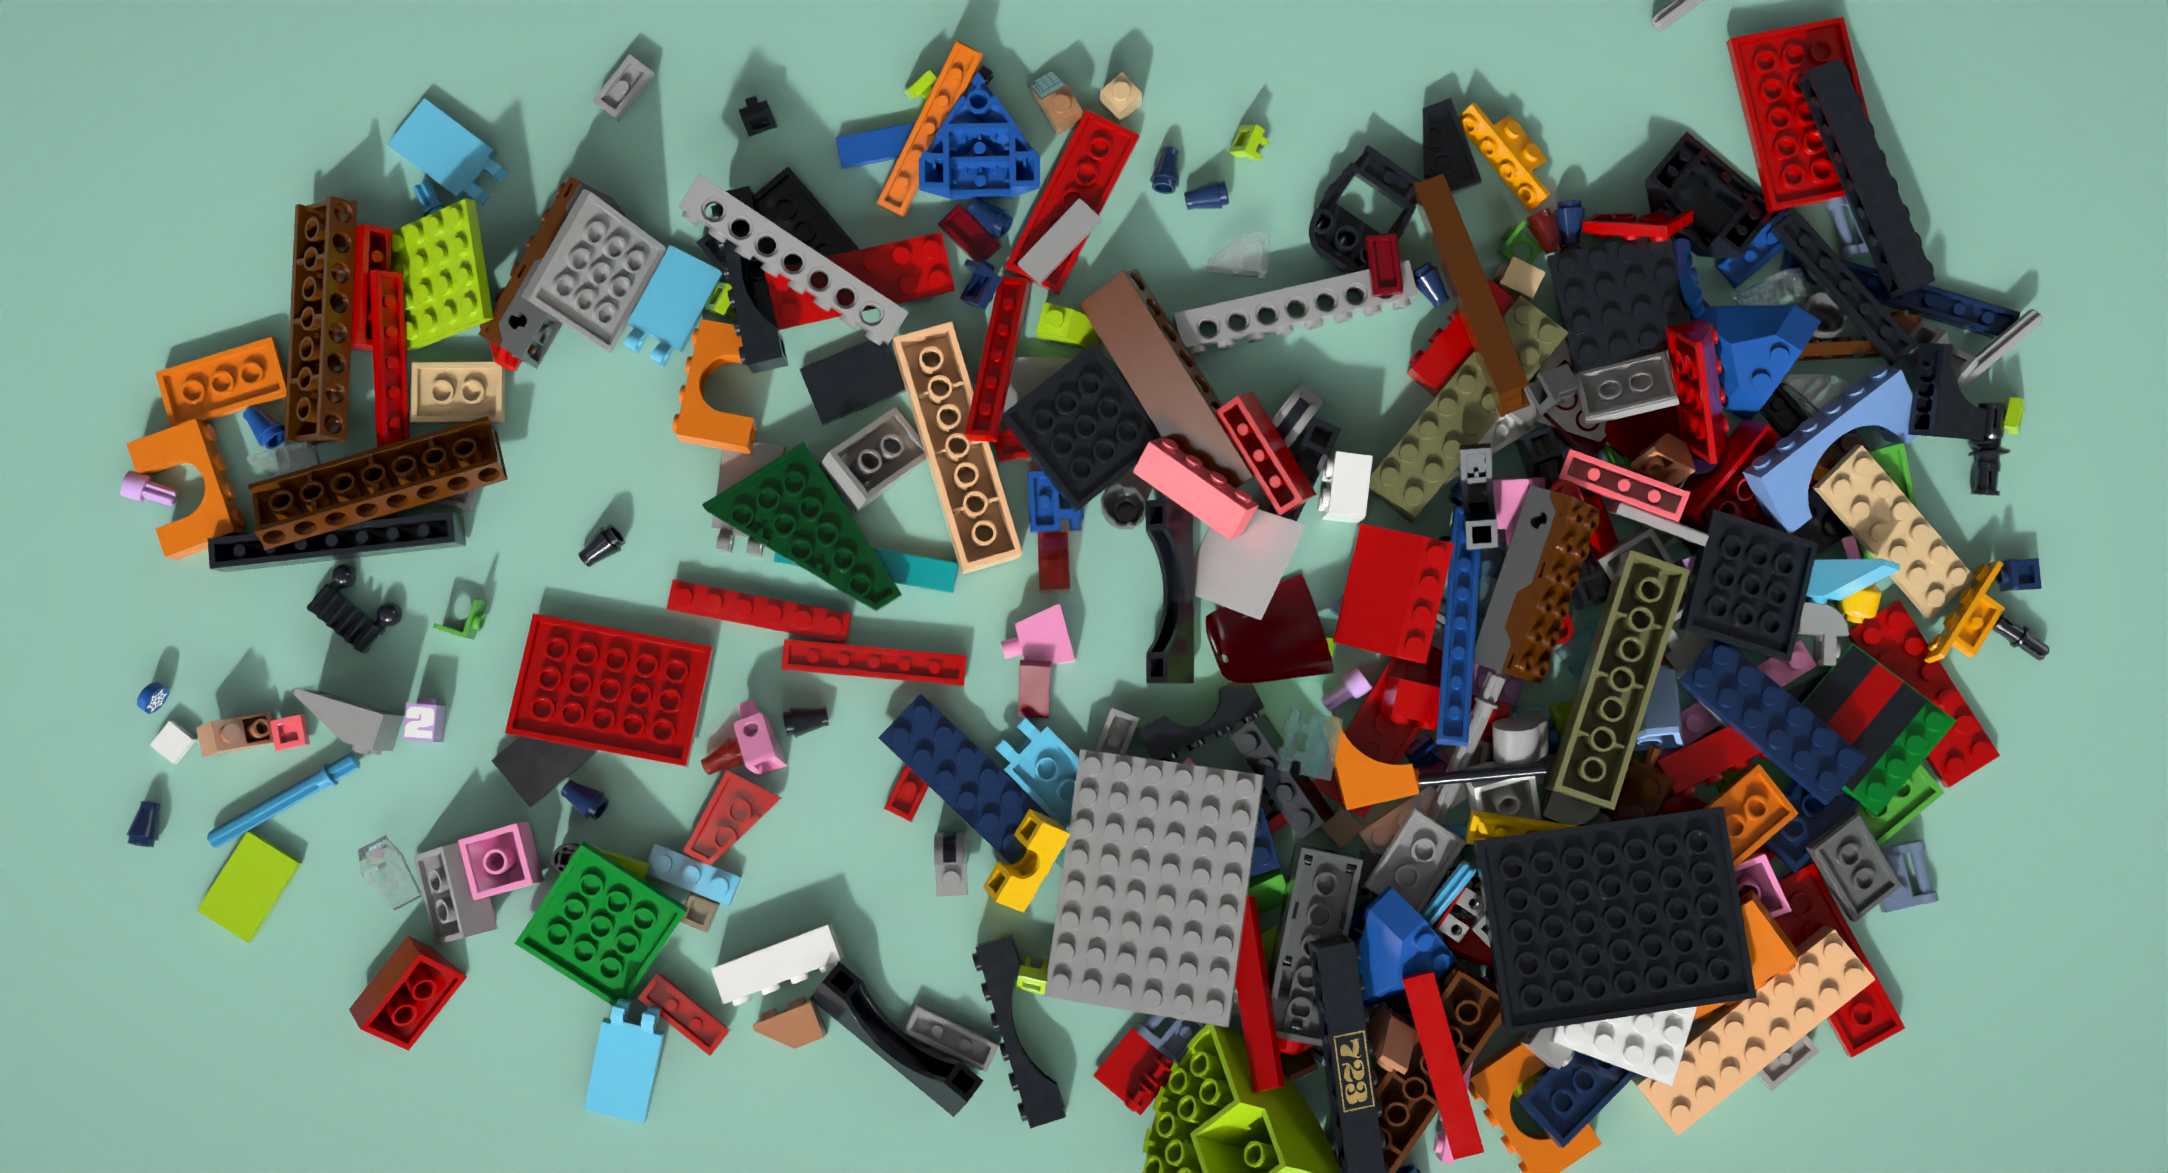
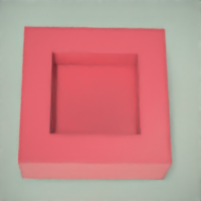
(290, 732)

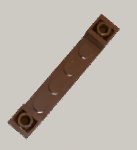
(1846, 349)

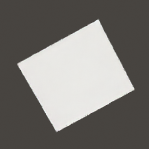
(1247, 568)

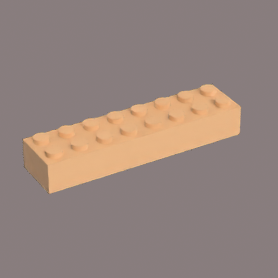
(960, 468)
(1755, 1031)

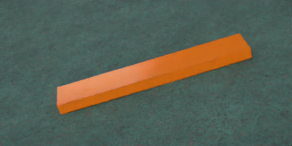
(946, 92)

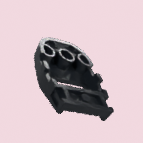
(1339, 234)

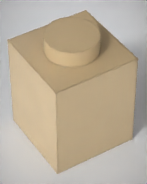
(1120, 97)
(1519, 278)

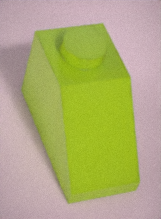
(1065, 327)

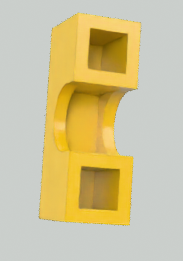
(1017, 883)

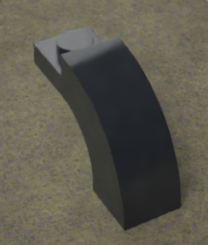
(1477, 496)

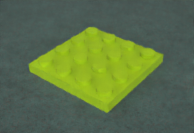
(442, 274)

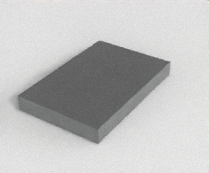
(1853, 866)

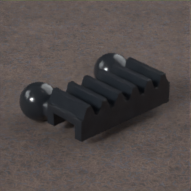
(346, 617)

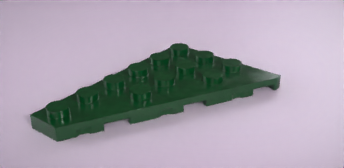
(805, 521)

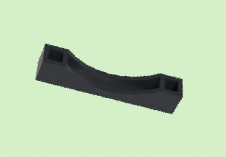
(761, 341)
(1312, 456)
(1544, 459)
(1172, 650)
(938, 1076)
(1038, 1092)

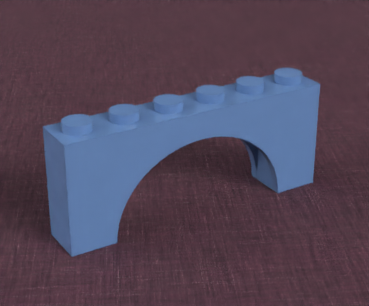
(1784, 473)

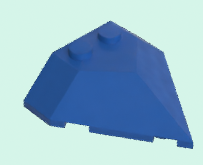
(979, 151)
(1757, 350)
(1397, 945)

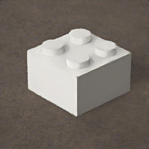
(1346, 487)
(1504, 796)

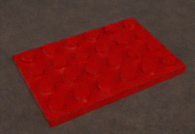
(1780, 127)
(609, 690)

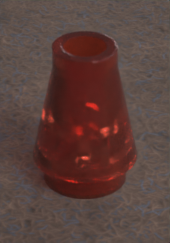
(1545, 230)
(723, 757)

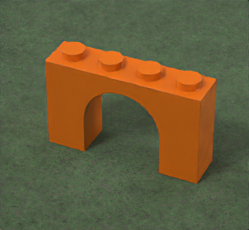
(698, 422)
(217, 514)
(1767, 946)
(1494, 1084)

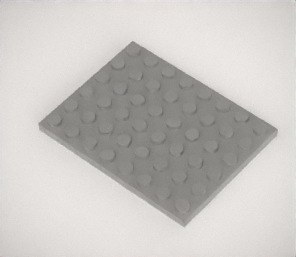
(1154, 887)

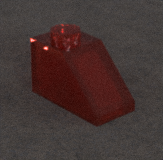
(1053, 562)

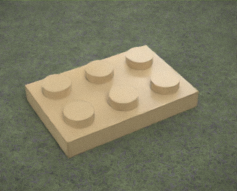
(457, 392)

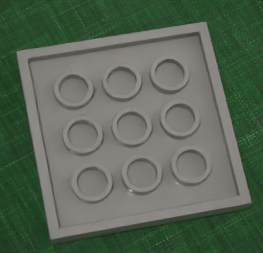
(595, 271)

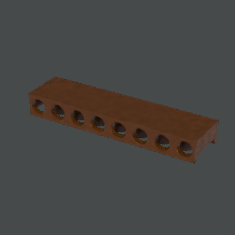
(1472, 295)
(321, 321)
(1160, 376)
(377, 482)
(1409, 1099)

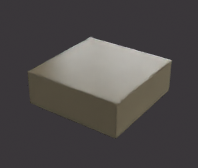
(1341, 827)
(700, 912)

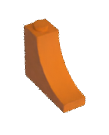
(1368, 781)

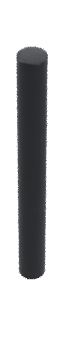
(1484, 774)

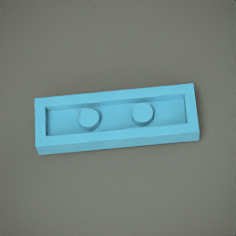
(693, 874)

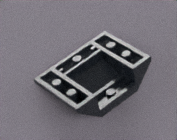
(1724, 205)

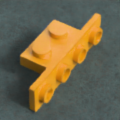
(1508, 152)
(1972, 620)

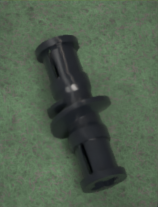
(1989, 451)

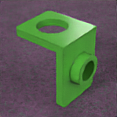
(1513, 237)
(474, 621)

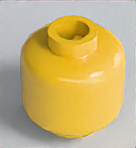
(1860, 604)

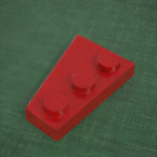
(728, 816)

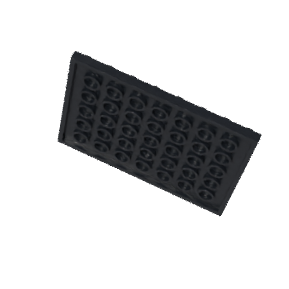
(1614, 919)

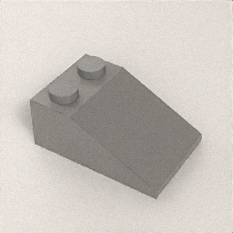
(874, 459)
(352, 722)

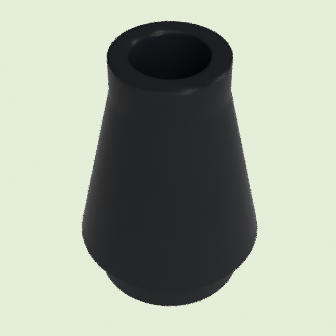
(602, 545)
(804, 720)

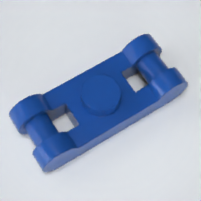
(1688, 278)

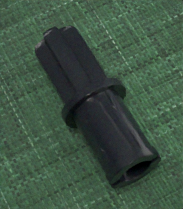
(2020, 637)

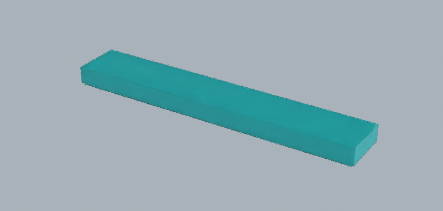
(911, 570)

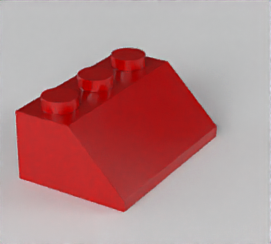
(406, 993)

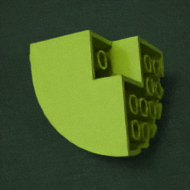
(1217, 1123)

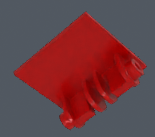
(1135, 1071)

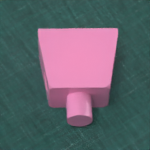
(1509, 500)
(1041, 638)
(759, 751)

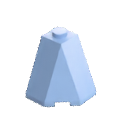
(1663, 716)

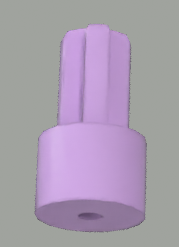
(140, 487)
(1353, 684)

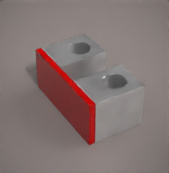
(1447, 920)

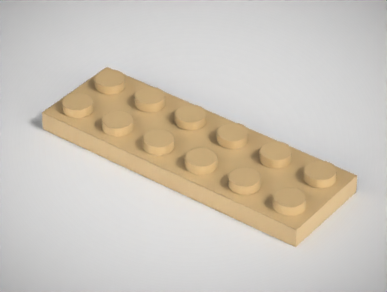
(1893, 530)

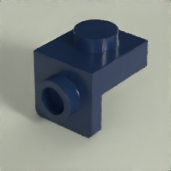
(982, 284)
(2019, 575)
(1427, 756)

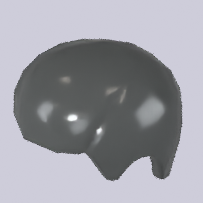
(1827, 311)
(1123, 506)

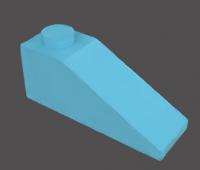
(1843, 577)

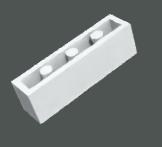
(778, 963)

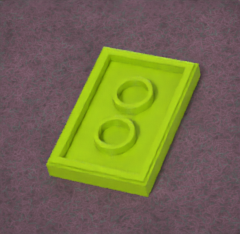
(249, 886)

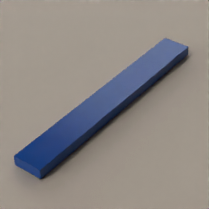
(1458, 639)

